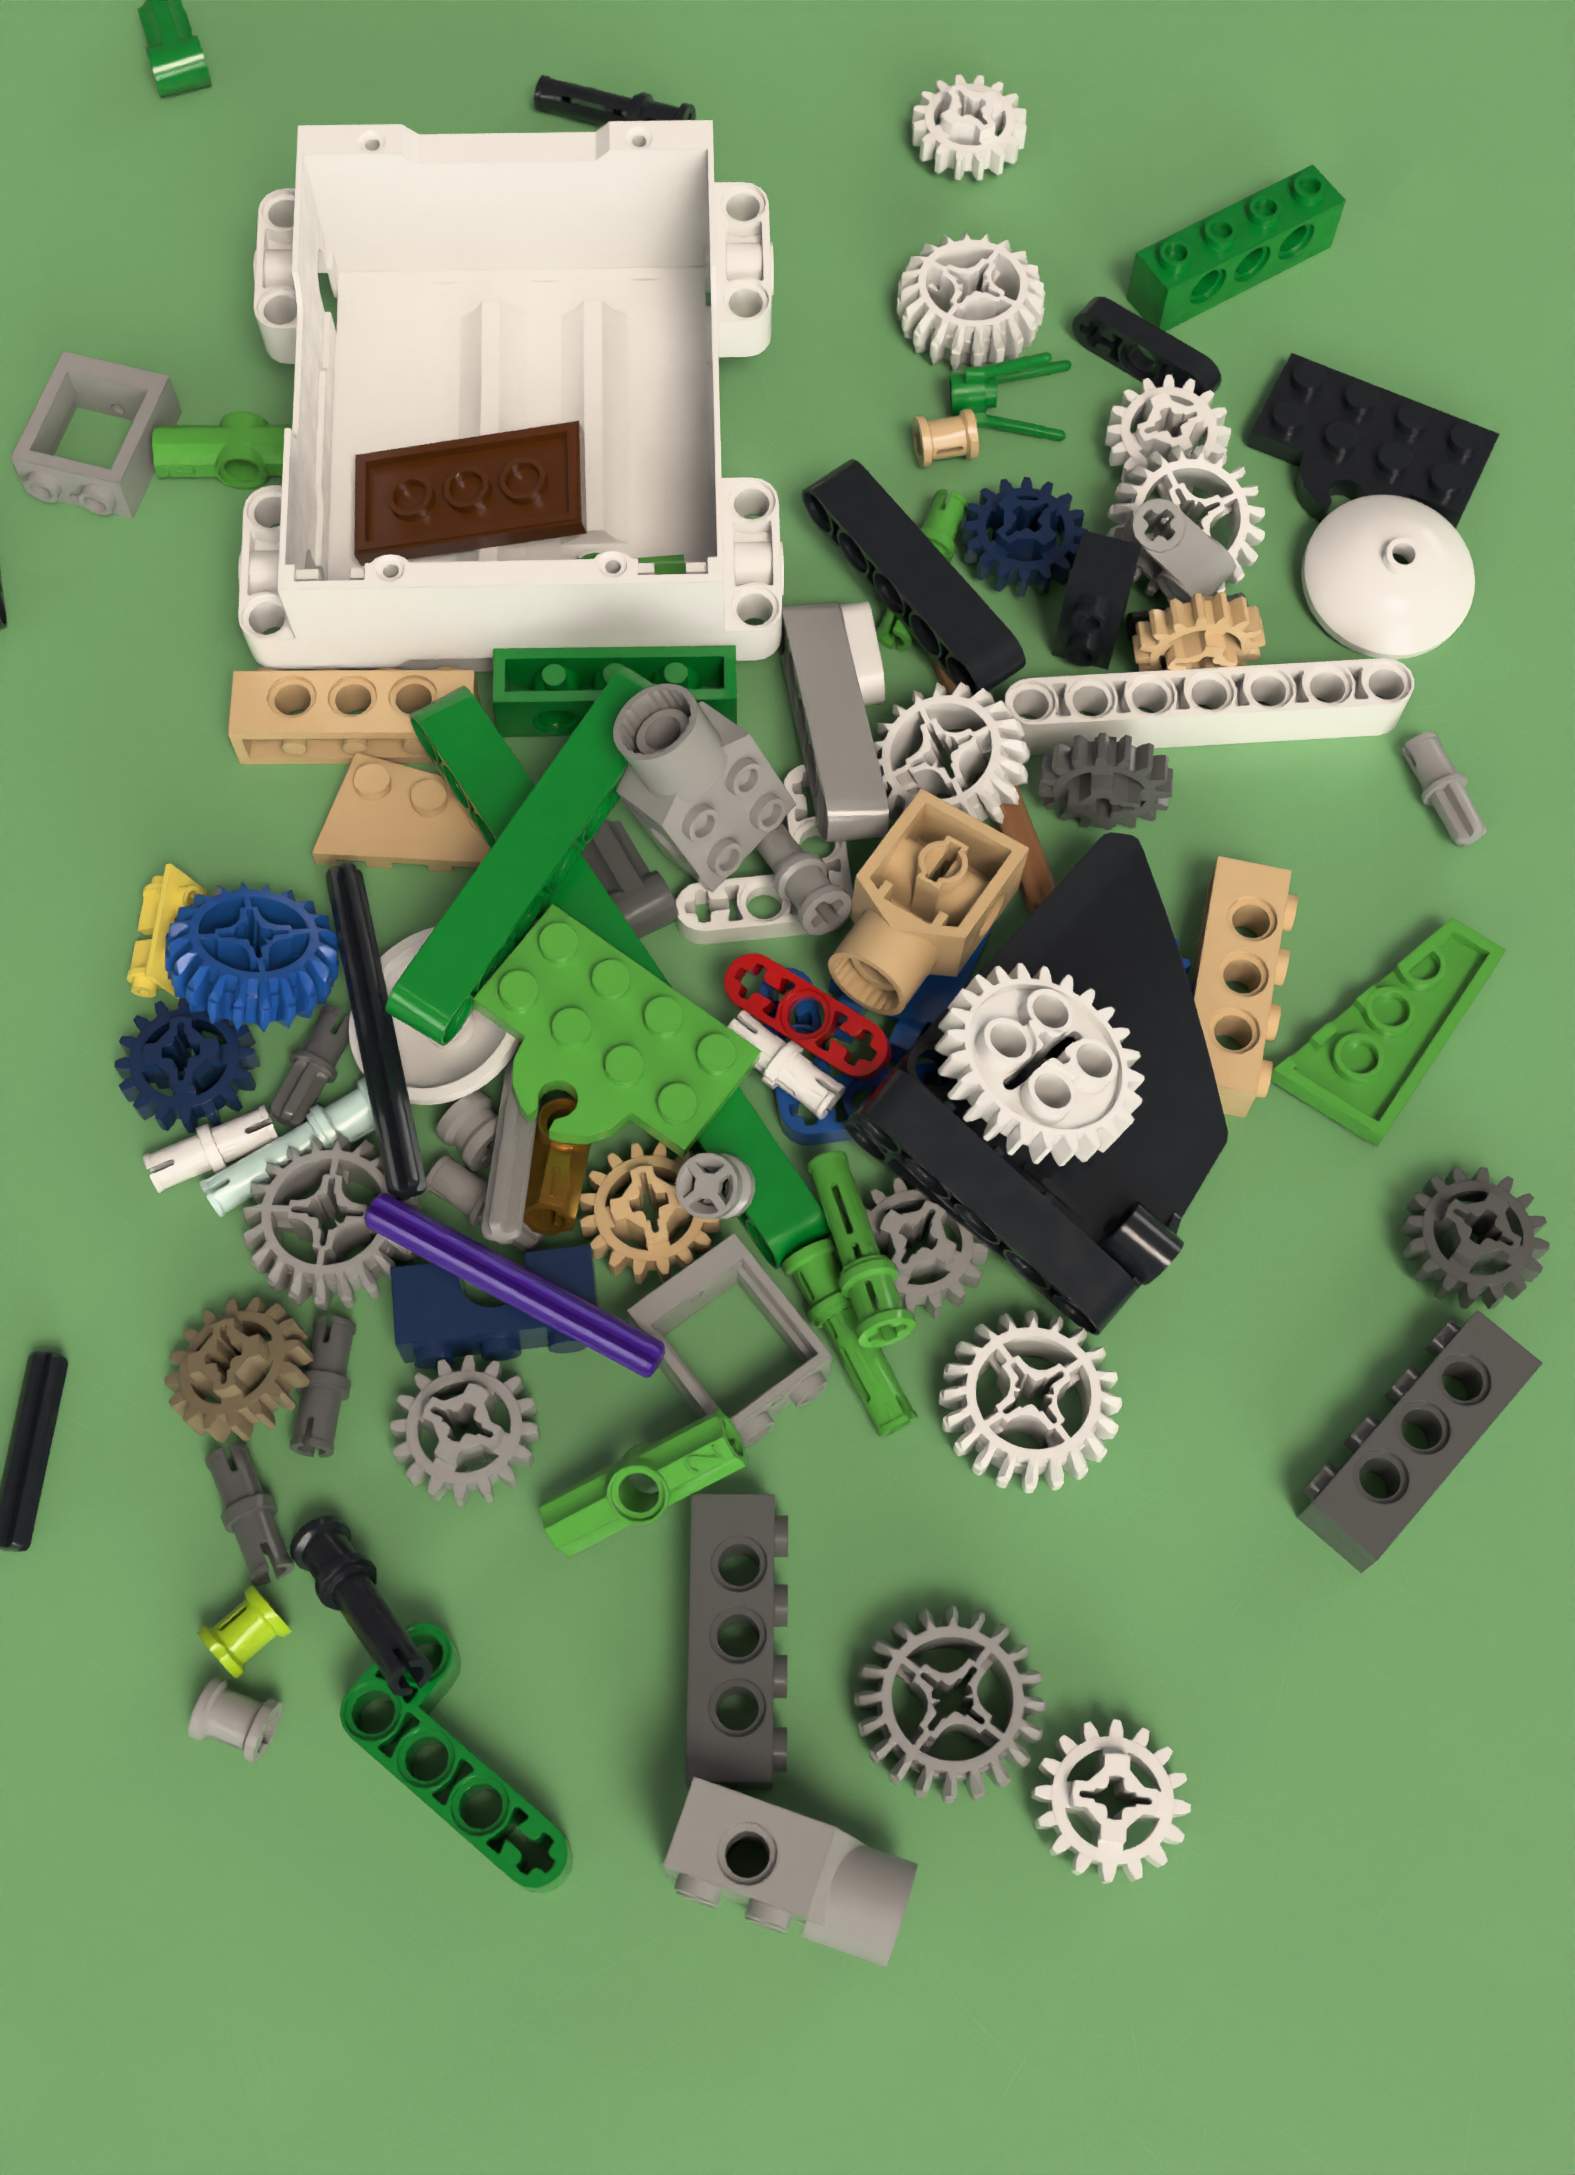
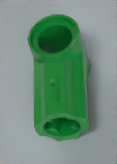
(172, 48)

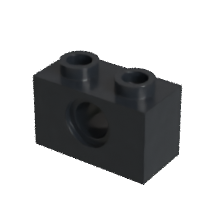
(1096, 600)

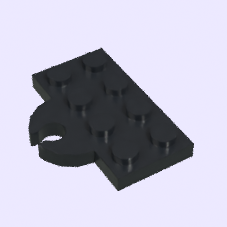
(1368, 442)

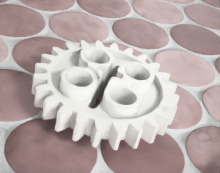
(1067, 1103)

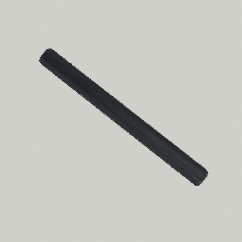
(375, 1033)

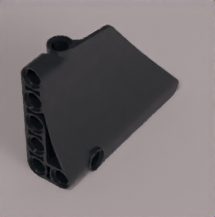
(1096, 1225)

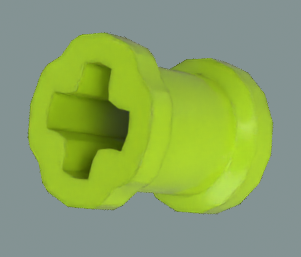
(244, 1631)

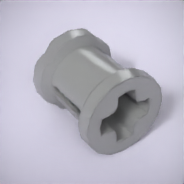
(235, 1719)

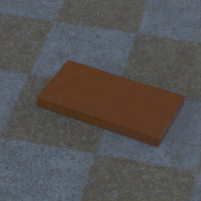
(471, 493)

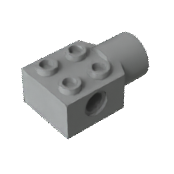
(696, 782)
(814, 1874)

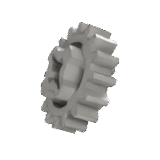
(936, 1262)
(455, 1457)

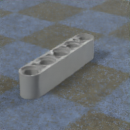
(832, 724)

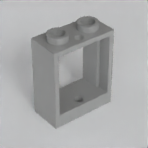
(106, 389)
(697, 1287)

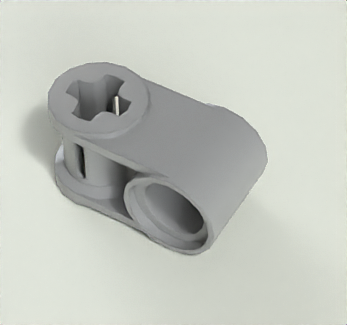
(1182, 556)

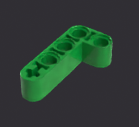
(464, 1772)

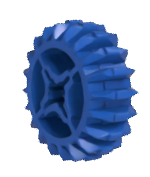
(251, 956)

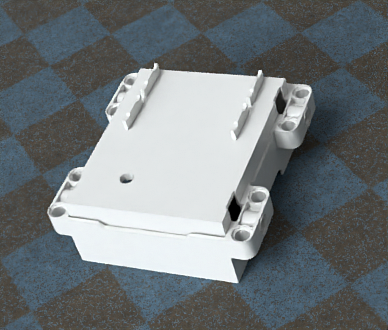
(496, 297)

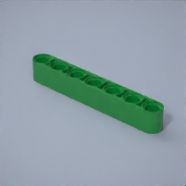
(518, 872)

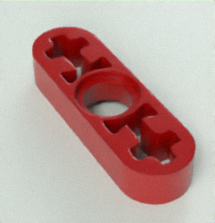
(778, 978)

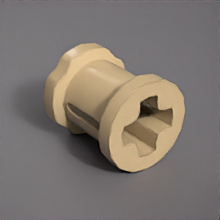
(945, 437)

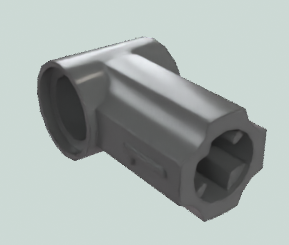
(634, 889)

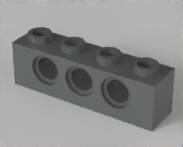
(1492, 1372)
(722, 1529)

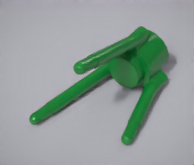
(977, 390)

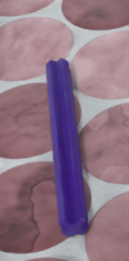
(515, 1285)

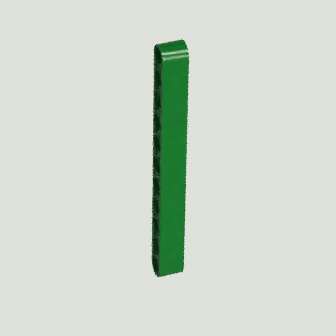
(491, 791)

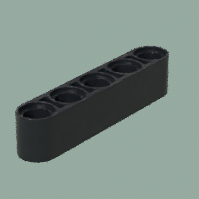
(913, 578)

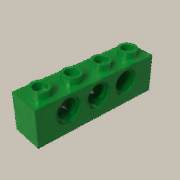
(1235, 249)
(555, 687)

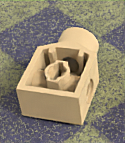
(924, 902)

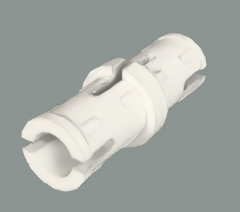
(788, 1068)
(210, 1148)

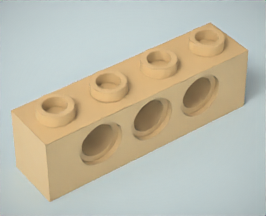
(325, 732)
(1259, 900)

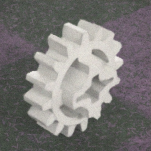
(969, 127)
(1170, 419)
(1114, 1769)

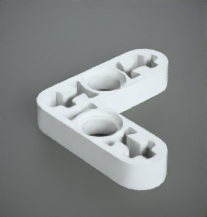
(744, 889)

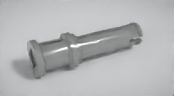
(803, 881)

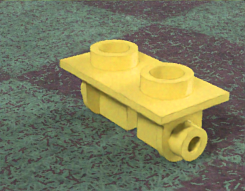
(158, 911)

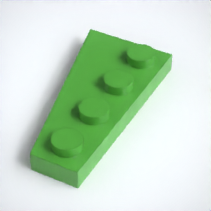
(1384, 1043)

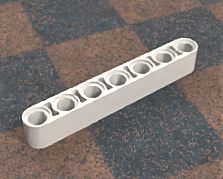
(1231, 693)

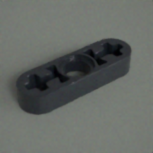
(1115, 335)

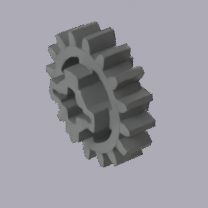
(1105, 781)
(1503, 1244)

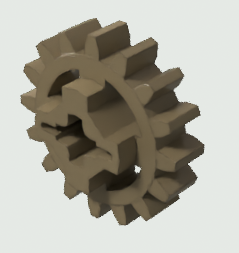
(239, 1369)

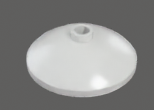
(1370, 597)
(436, 1071)

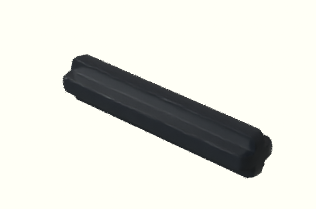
(30, 1448)

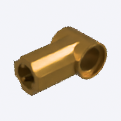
(554, 1175)

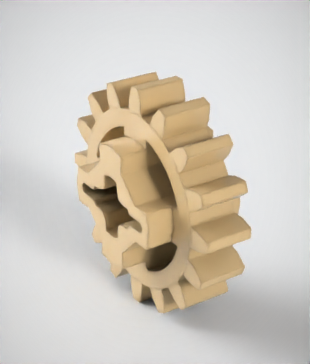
(1199, 634)
(627, 1221)

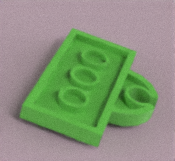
(609, 1039)

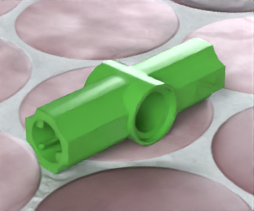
(236, 451)
(610, 1503)

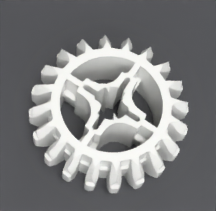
(970, 301)
(1170, 481)
(926, 722)
(1045, 1424)

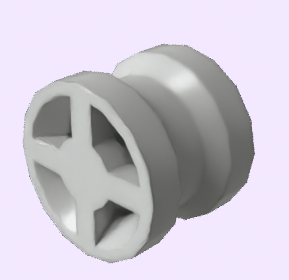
(471, 1128)
(701, 1186)

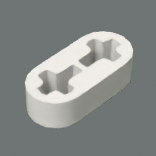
(865, 651)

